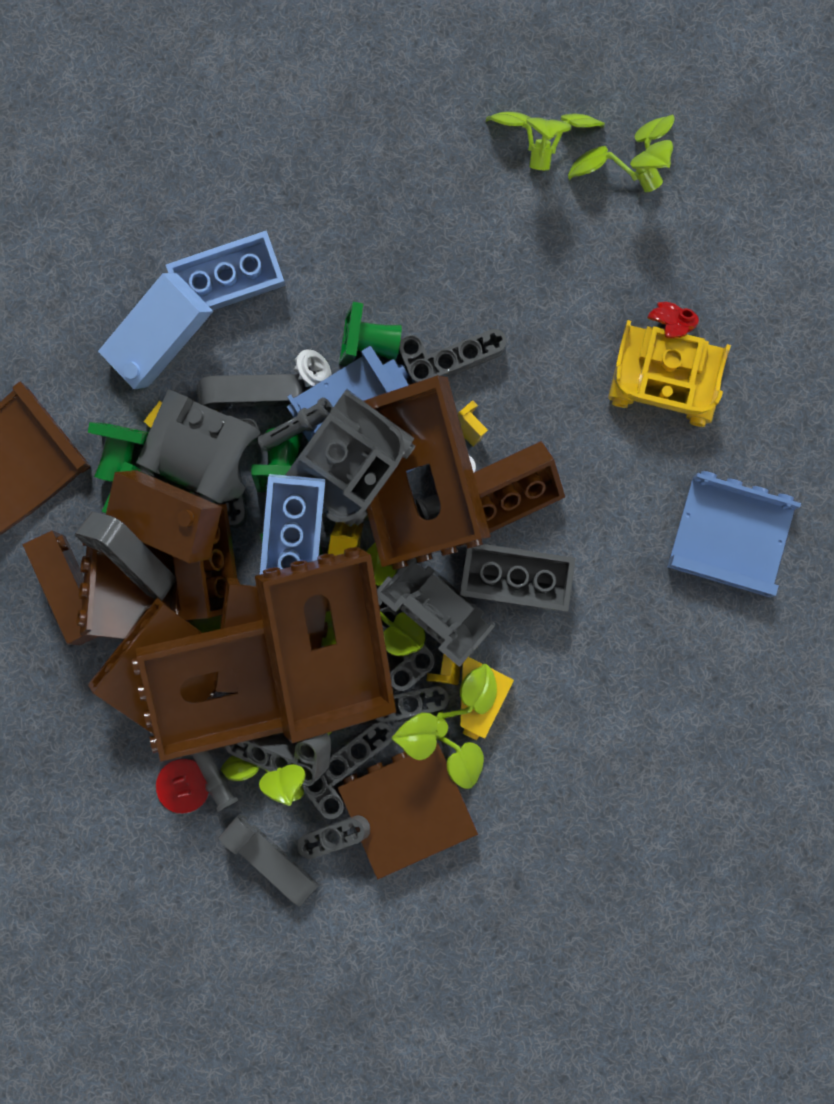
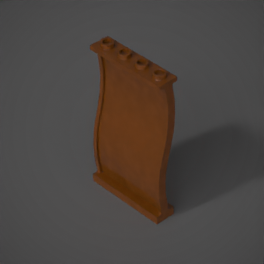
(34, 457)

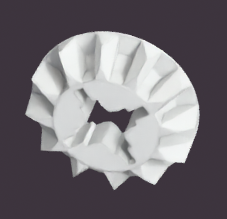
(316, 362)

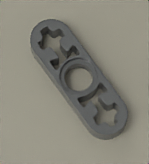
(431, 706)
(344, 839)

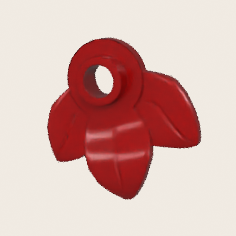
(677, 320)

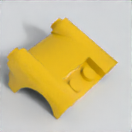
(668, 373)

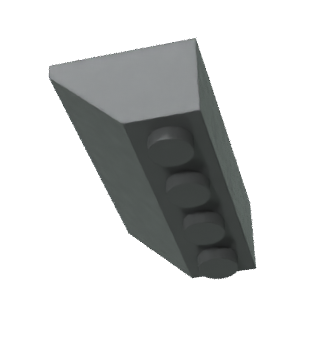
(518, 577)

